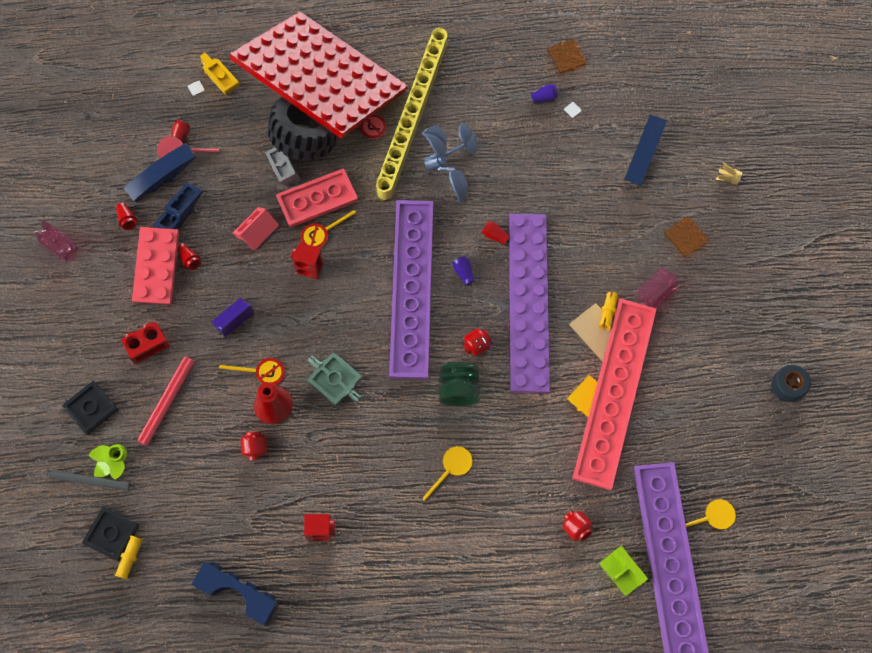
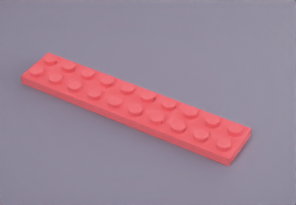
(614, 395)

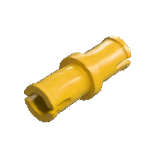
(608, 311)
(128, 557)

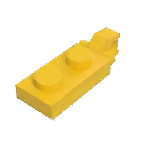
(219, 74)

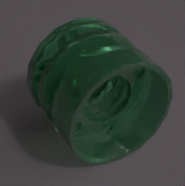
(459, 384)

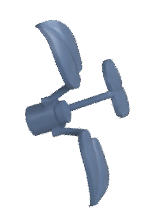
(438, 141)

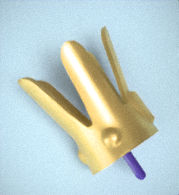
(731, 175)

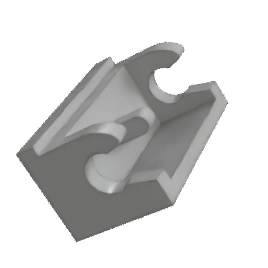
(283, 167)

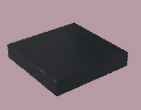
(90, 407)
(110, 533)

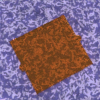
(566, 56)
(686, 236)

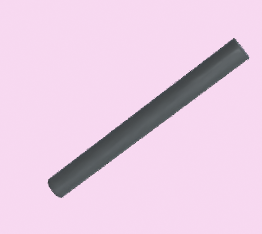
(89, 480)

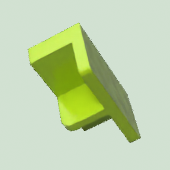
(623, 571)

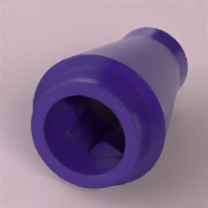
(546, 93)
(463, 269)

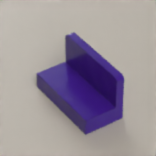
(233, 317)

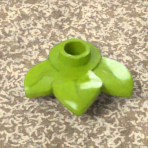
(106, 461)

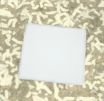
(196, 88)
(572, 109)

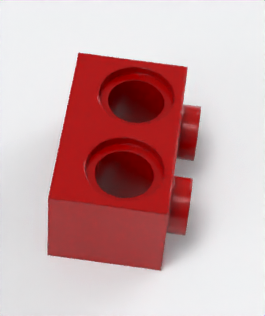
(307, 260)
(147, 347)
(319, 527)

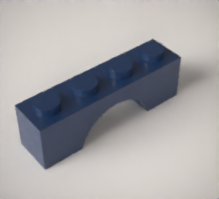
(258, 606)

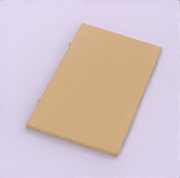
(588, 329)

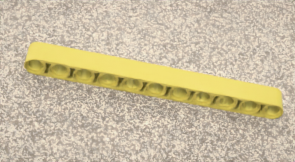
(437, 46)

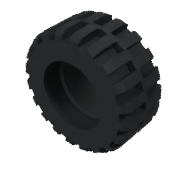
(294, 140)

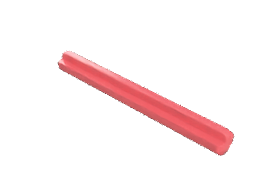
(165, 401)

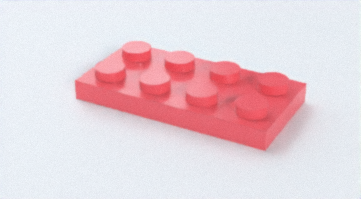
(317, 198)
(155, 266)

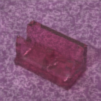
(56, 241)
(657, 288)

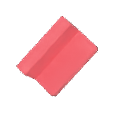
(256, 228)

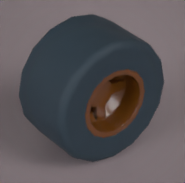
(798, 381)

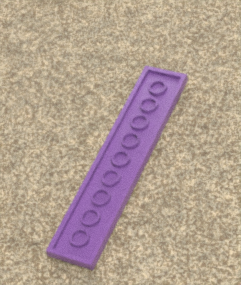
(411, 290)
(528, 304)
(670, 559)

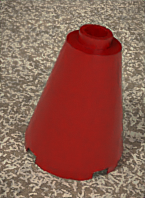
(272, 403)

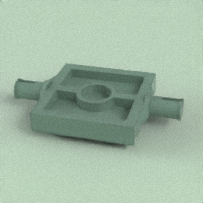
(334, 379)

